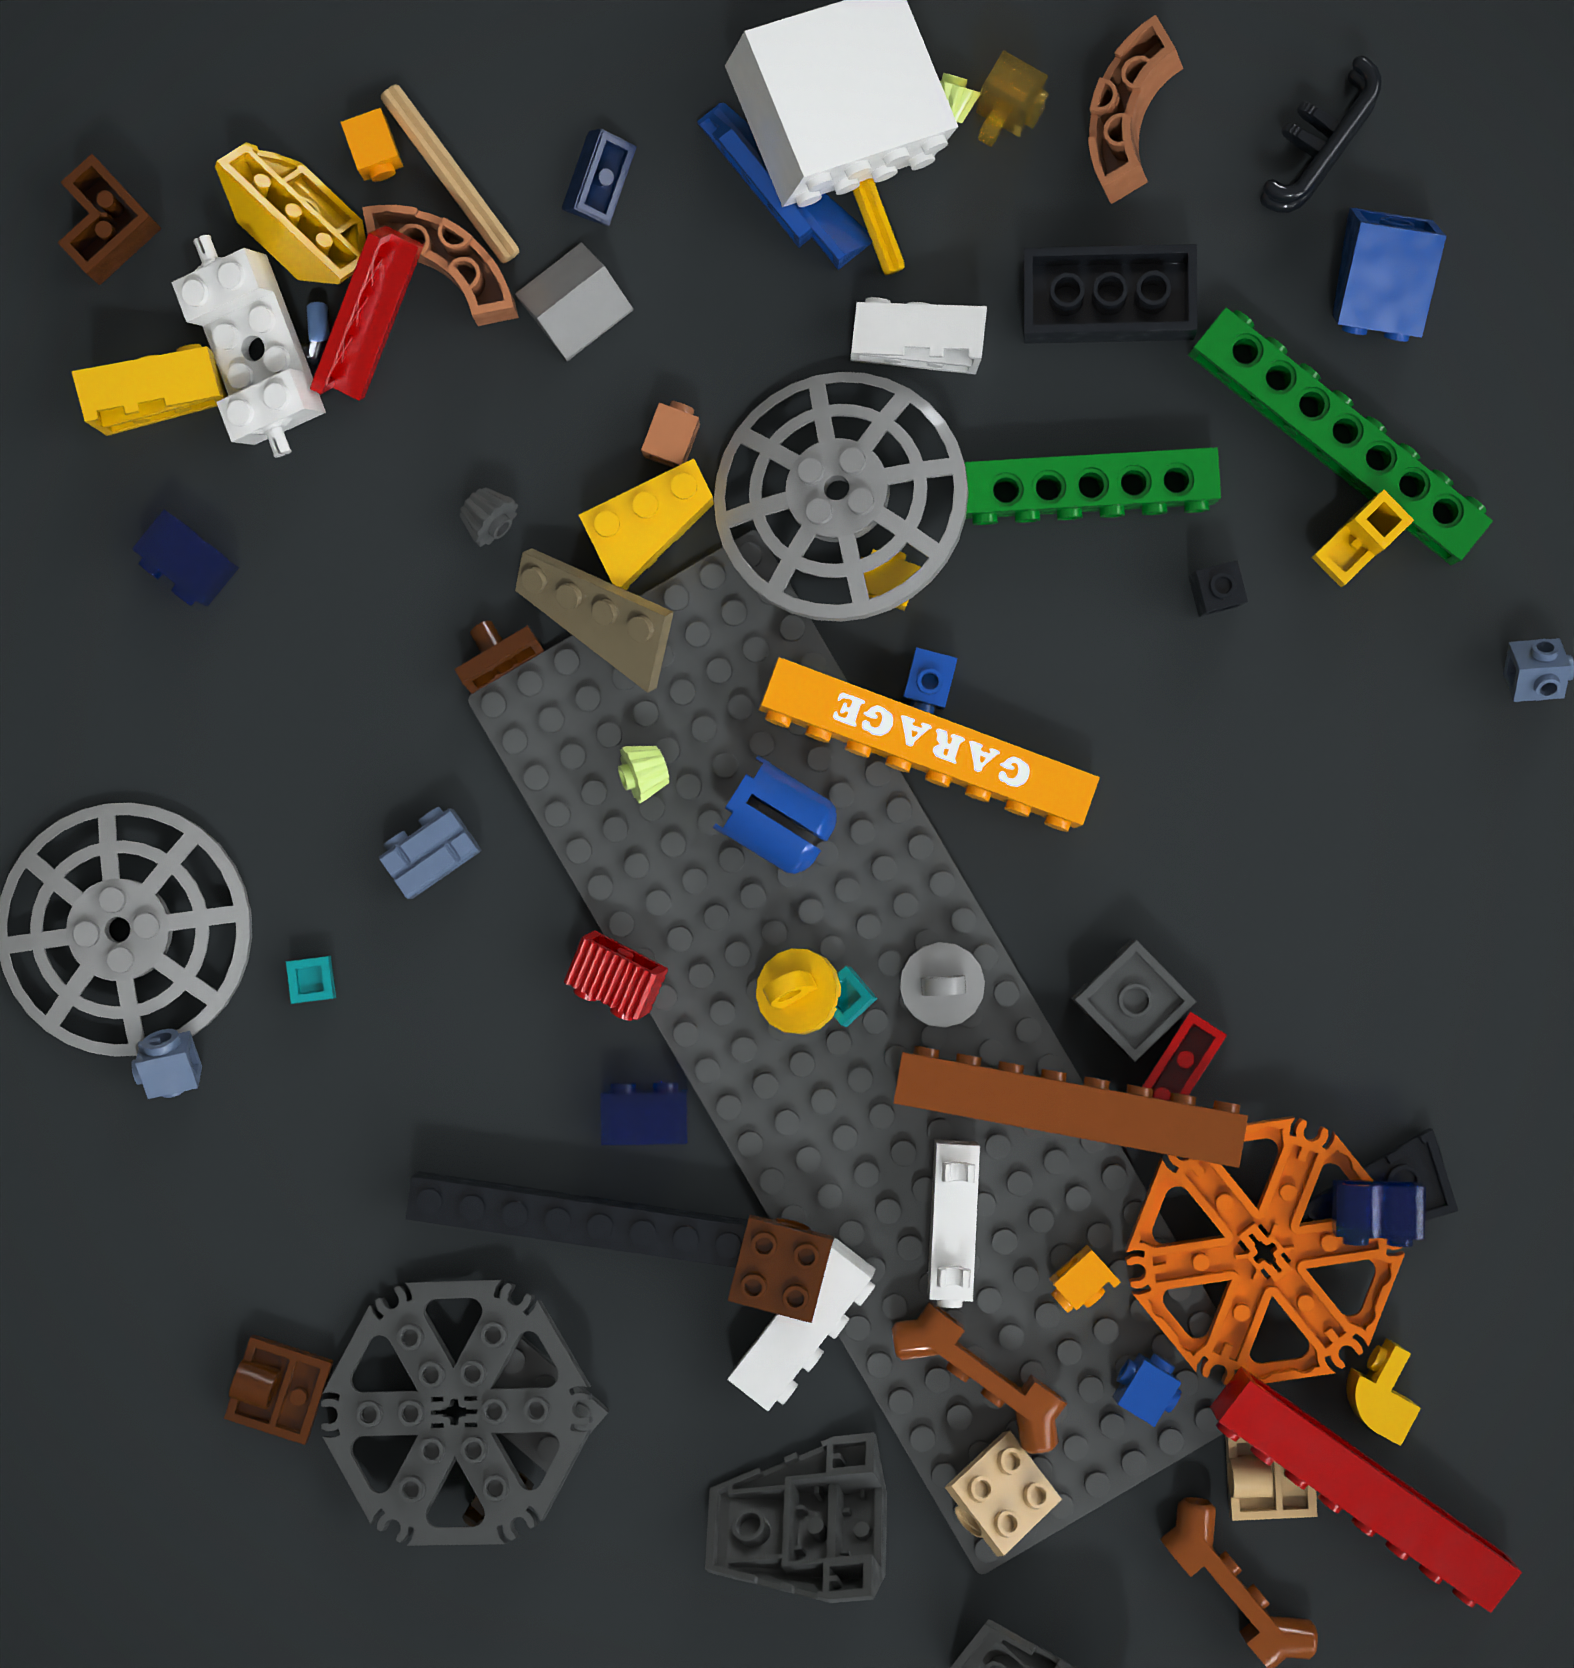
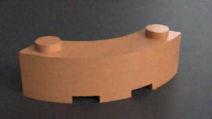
(1120, 102)
(455, 255)

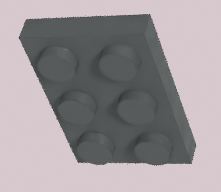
(532, 1368)

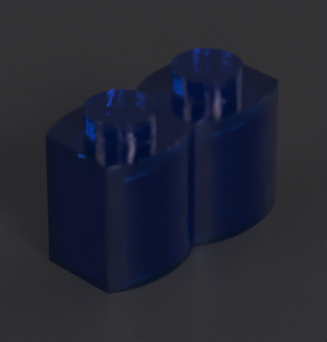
(1378, 1210)

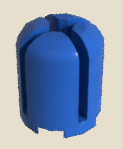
(788, 799)

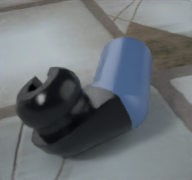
(317, 332)

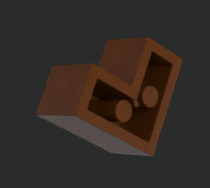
(114, 224)

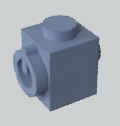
(167, 1064)

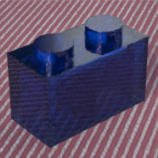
(185, 559)
(644, 1115)

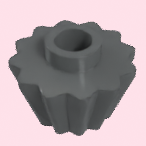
(488, 515)

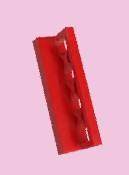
(367, 313)

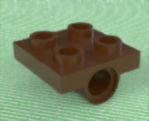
(780, 1267)
(278, 1389)

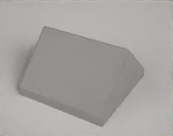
(574, 301)

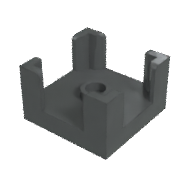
(1134, 1000)

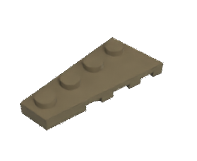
(604, 617)

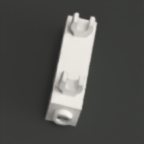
(953, 1222)

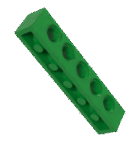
(1196, 467)

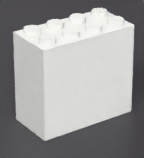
(840, 97)

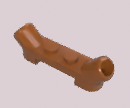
(1034, 1403)
(1268, 1636)

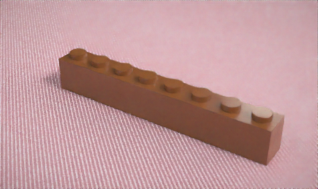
(1070, 1108)

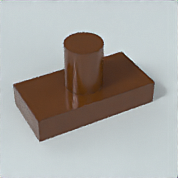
(496, 655)

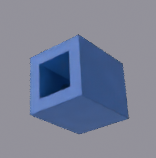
(929, 680)

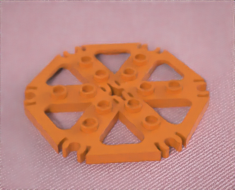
(1247, 1288)

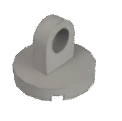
(942, 984)

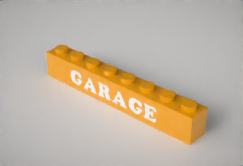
(928, 744)

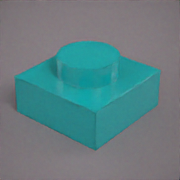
(310, 979)
(854, 997)

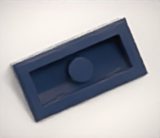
(599, 176)

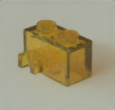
(1011, 98)

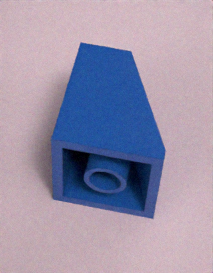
(1387, 273)

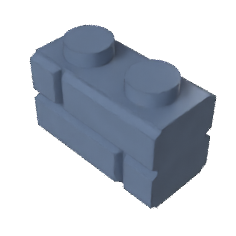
(429, 852)

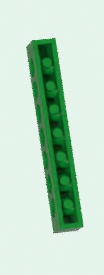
(1316, 436)

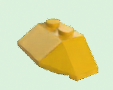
(292, 214)

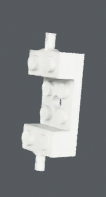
(235, 304)

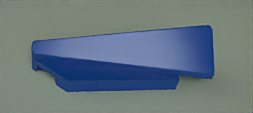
(823, 221)

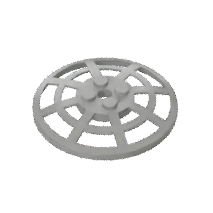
(854, 514)
(148, 920)

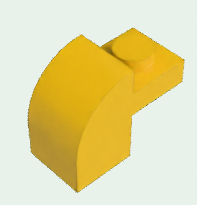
(1362, 538)
(1373, 1396)

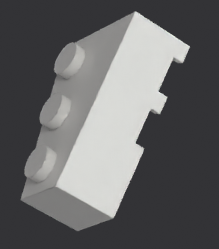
(919, 335)

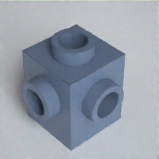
(1537, 670)

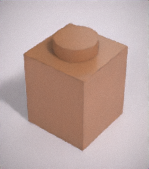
(671, 434)

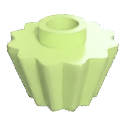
(959, 97)
(642, 771)

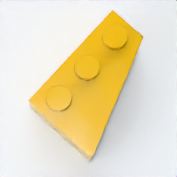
(149, 389)
(646, 521)

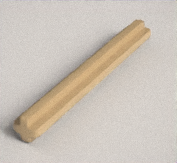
(450, 173)

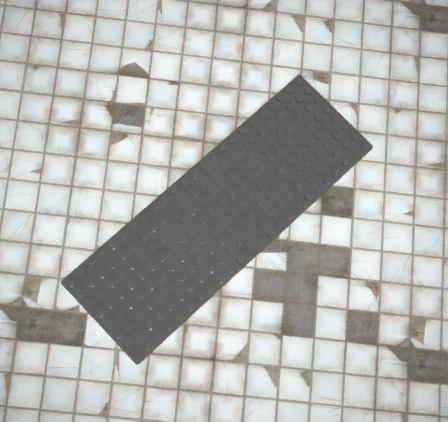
(817, 1108)

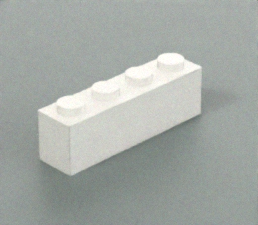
(793, 1344)

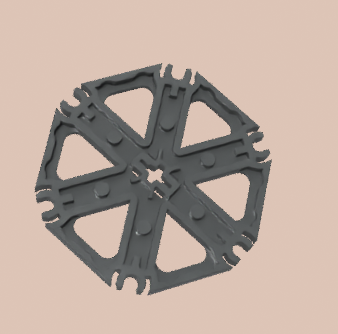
(474, 1448)

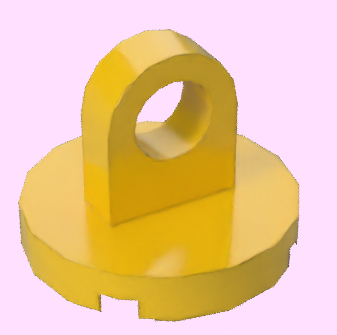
(798, 991)

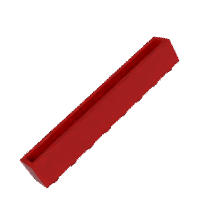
(1365, 1490)

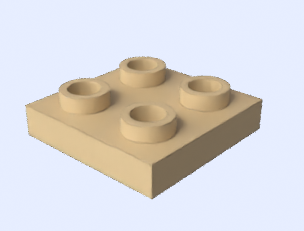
(1263, 1490)
(1002, 1494)

